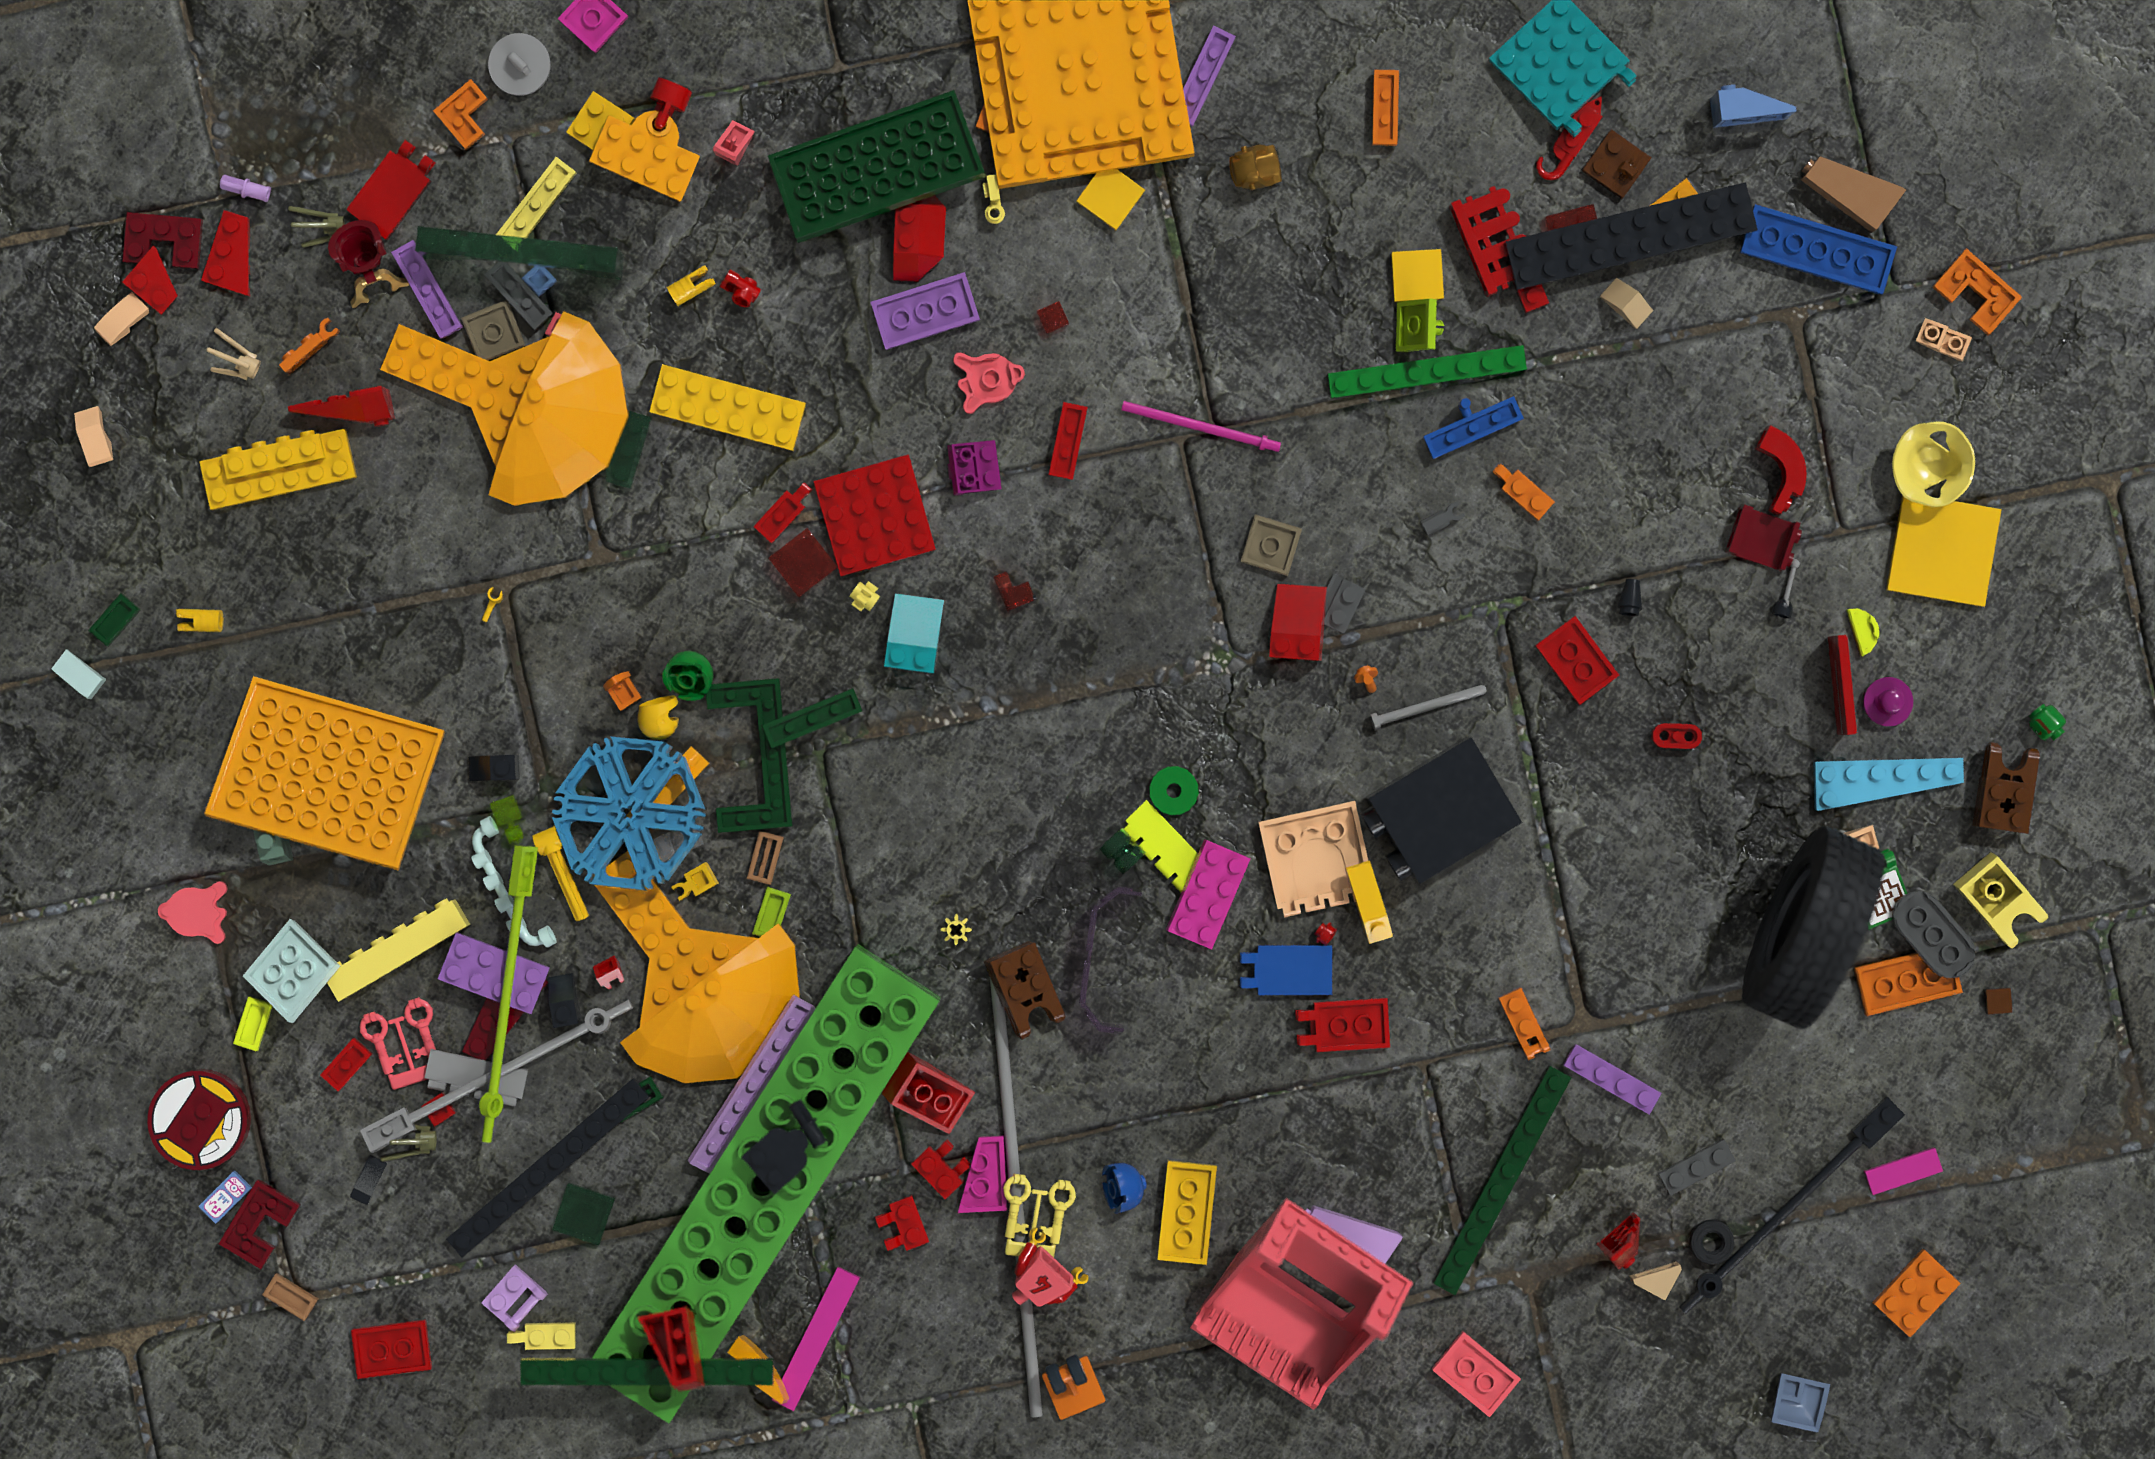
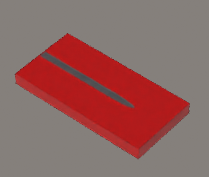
(1842, 685)

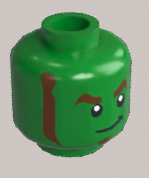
(2047, 722)

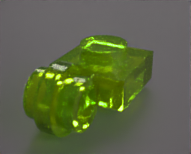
(506, 812)

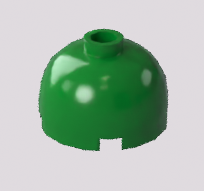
(688, 675)

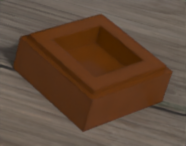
(1998, 1000)

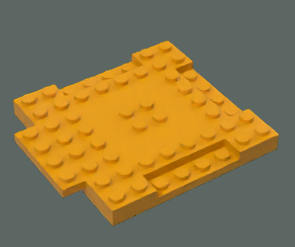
(1079, 86)

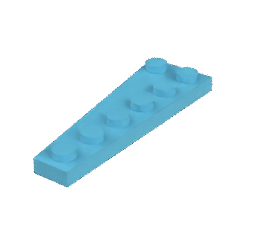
(1868, 780)

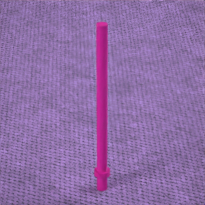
(1261, 442)

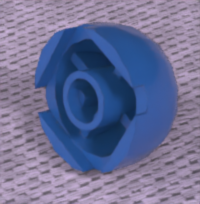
(1123, 1186)

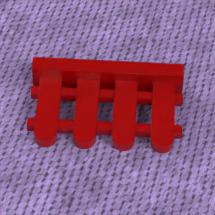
(1482, 231)

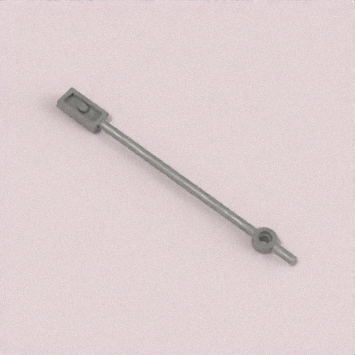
(402, 1123)

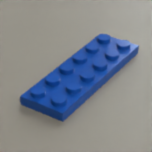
(1819, 250)

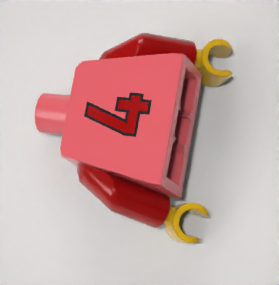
(1042, 1276)

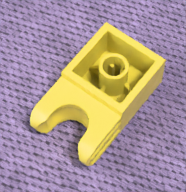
(2002, 904)

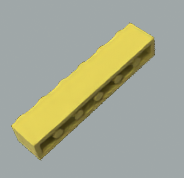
(397, 949)

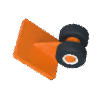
(1073, 1386)

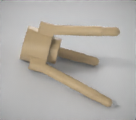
(247, 366)

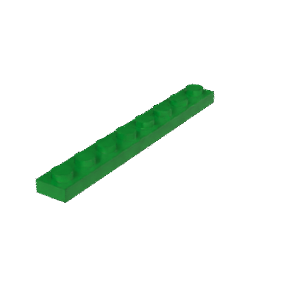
(1427, 371)

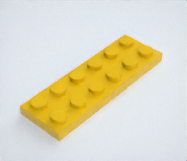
(727, 407)

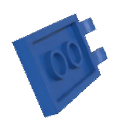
(1289, 970)

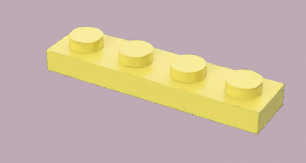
(538, 200)

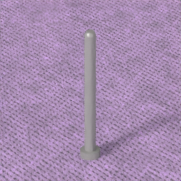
(1426, 706)

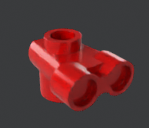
(744, 289)

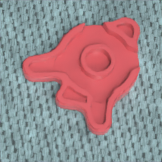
(988, 379)
(196, 912)

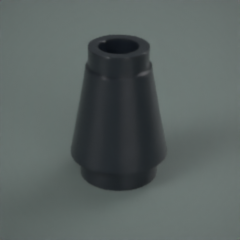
(1630, 599)

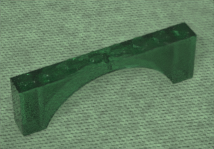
(574, 257)

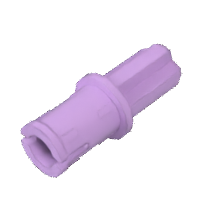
(245, 188)

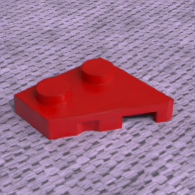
(152, 281)

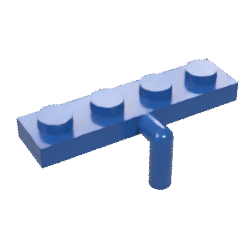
(1472, 426)

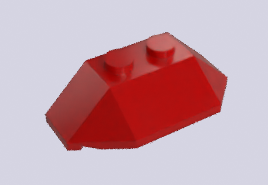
(918, 238)

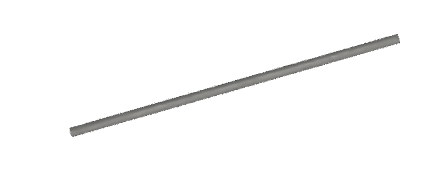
(1015, 1190)

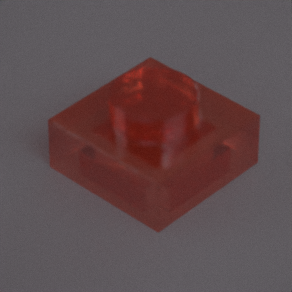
(1052, 317)

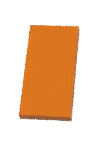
(1901, 983)

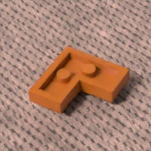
(456, 113)

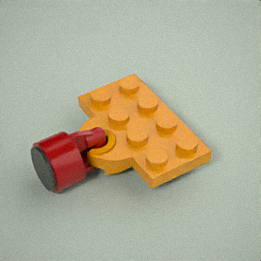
(648, 147)

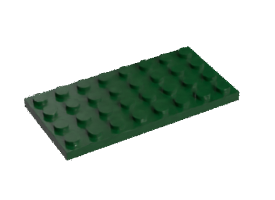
(876, 166)

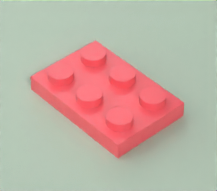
(1476, 1373)

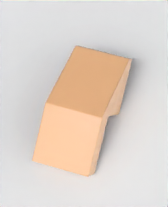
(92, 436)

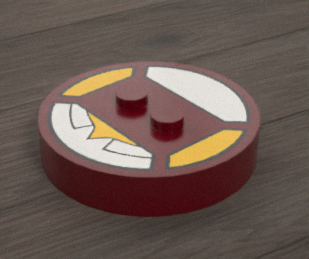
(199, 1119)

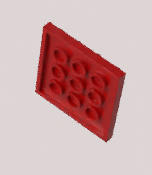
(874, 515)

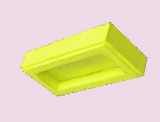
(253, 1023)

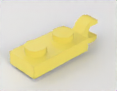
(545, 1336)

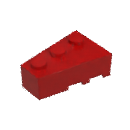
(676, 1345)

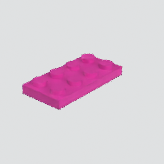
(1208, 894)

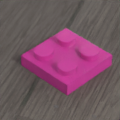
(593, 21)

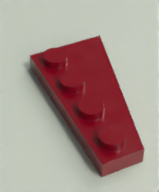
(483, 1035)

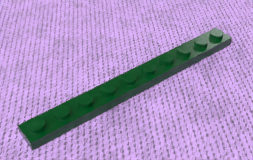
(1502, 1180)
(639, 1371)

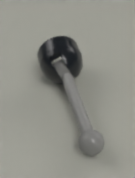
(1783, 608)

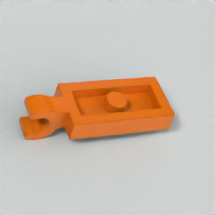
(309, 347)
(1524, 492)

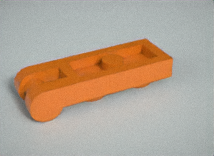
(1523, 1022)

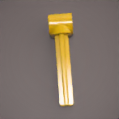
(550, 845)

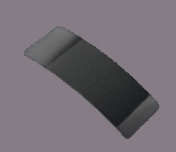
(368, 1179)

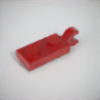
(782, 513)

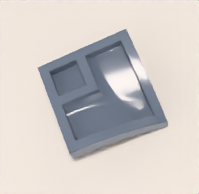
(1799, 1402)

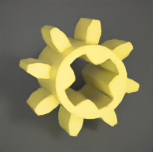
(864, 596)
(956, 936)

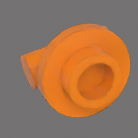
(1366, 675)

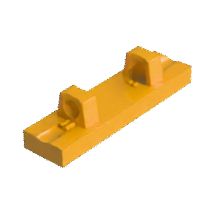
(675, 785)

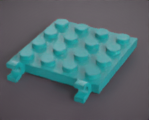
(1561, 62)

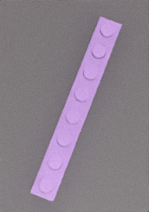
(751, 1084)

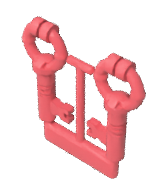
(413, 1075)

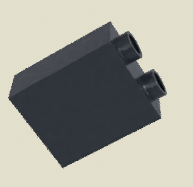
(1440, 811)

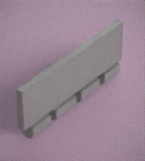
(460, 1070)

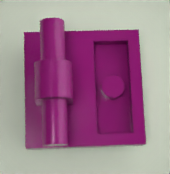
(973, 467)

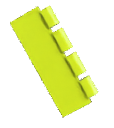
(1161, 840)

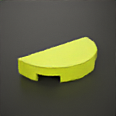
(1864, 630)

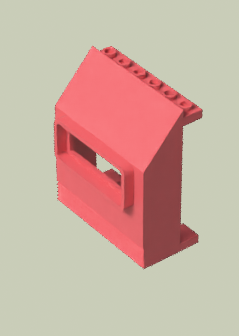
(1286, 1326)

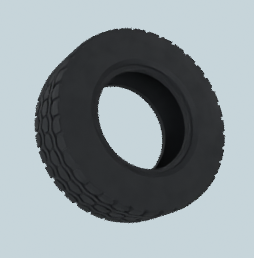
(1813, 927)

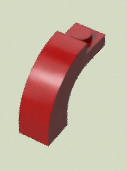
(1791, 463)

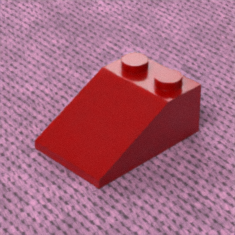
(1298, 622)
(927, 1093)

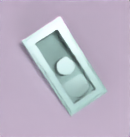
(78, 674)

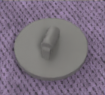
(519, 64)

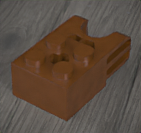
(2001, 785)
(1023, 994)

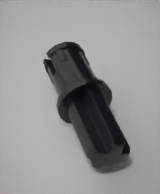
(807, 1123)

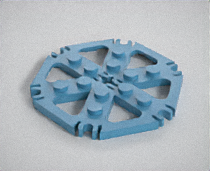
(611, 813)

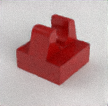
(608, 971)

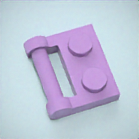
(506, 1294)

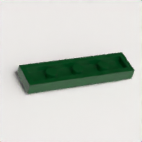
(811, 718)

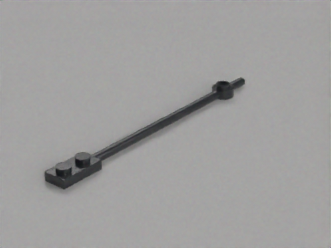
(1867, 1132)

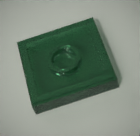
(583, 1213)

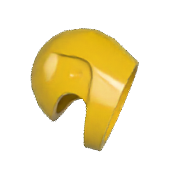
(654, 718)

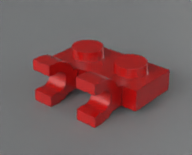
(938, 1172)
(908, 1223)

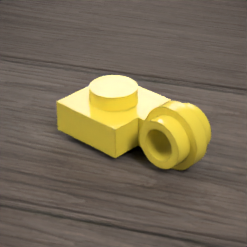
(991, 190)

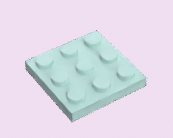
(291, 971)

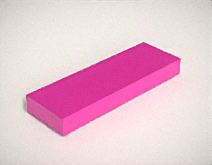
(1903, 1171)

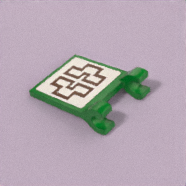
(1890, 892)

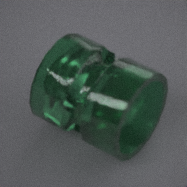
(1122, 850)

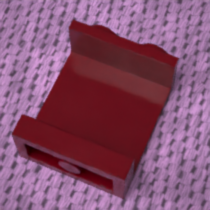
(1763, 538)

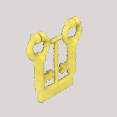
(1014, 1248)

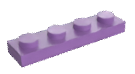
(1206, 70)
(427, 290)
(1612, 1079)

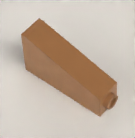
(1852, 191)

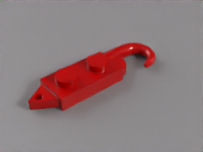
(1566, 145)

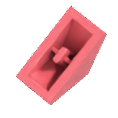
(733, 142)

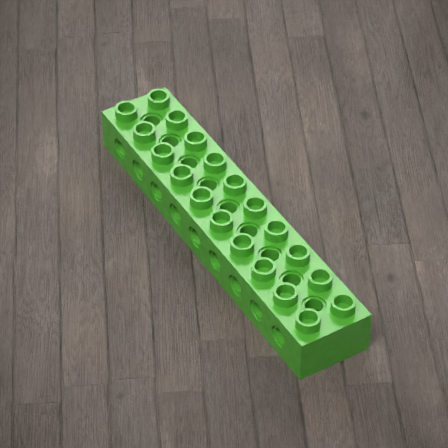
(731, 1186)

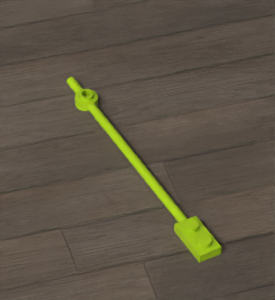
(519, 886)

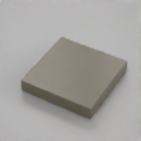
(493, 331)
(1271, 545)

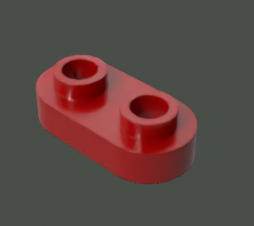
(1676, 736)

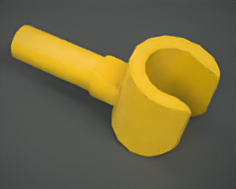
(491, 604)

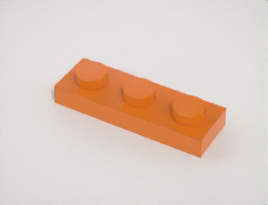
(1385, 107)

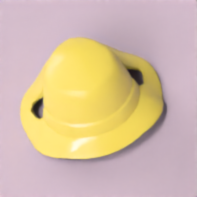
(1923, 463)

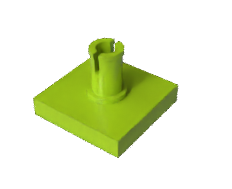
(1417, 325)

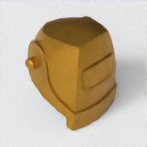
(1255, 167)

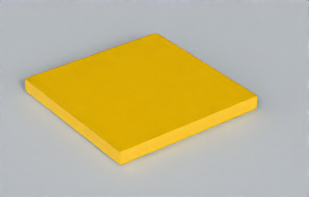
(1944, 551)

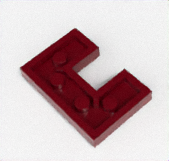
(183, 231)
(241, 1236)

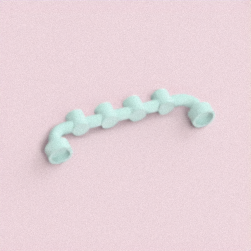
(494, 881)

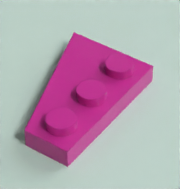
(986, 1178)

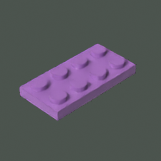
(925, 311)
(481, 971)

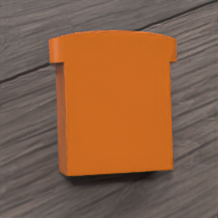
(622, 690)

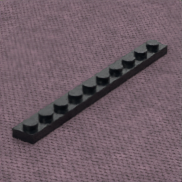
(548, 1167)

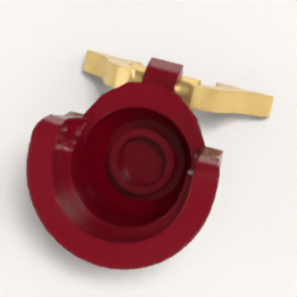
(360, 249)

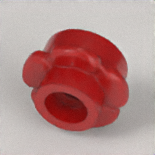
(1325, 933)

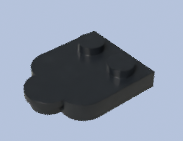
(778, 1157)

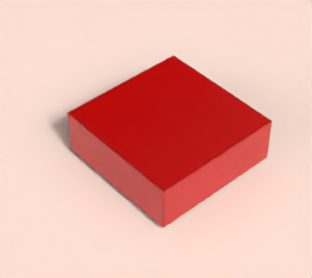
(441, 1114)

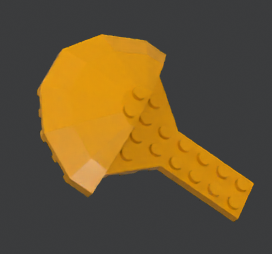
(542, 409)
(705, 991)

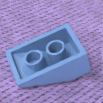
(1742, 106)

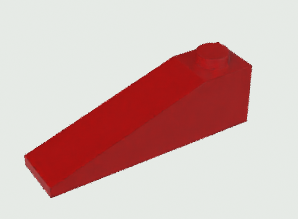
(363, 406)
(1622, 1242)

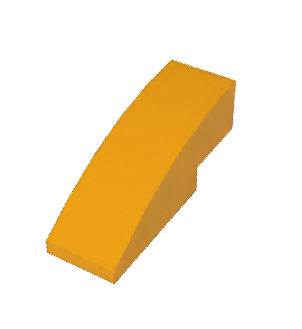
(745, 1349)

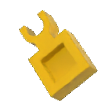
(698, 881)

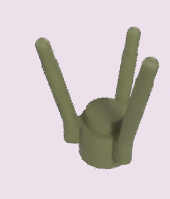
(329, 225)
(424, 1140)

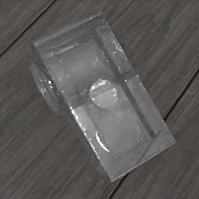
(670, 842)

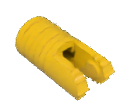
(684, 289)
(203, 620)

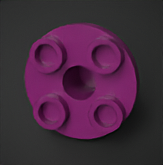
(1888, 701)

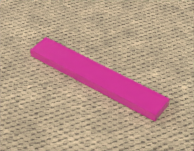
(818, 1335)

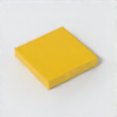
(1110, 197)
(1417, 275)

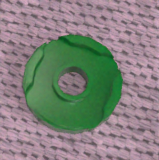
(1159, 794)

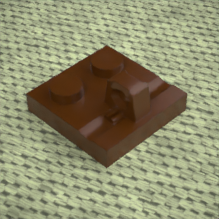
(1616, 164)

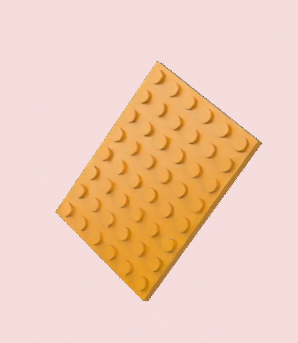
(325, 773)

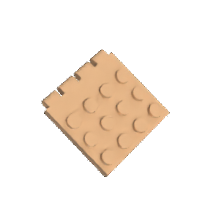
(1310, 856)

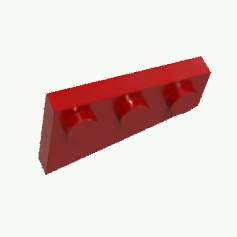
(229, 255)

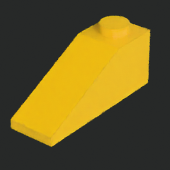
(1369, 902)

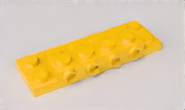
(277, 468)

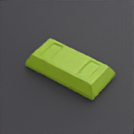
(771, 911)

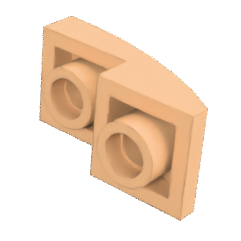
(120, 318)
(1943, 340)

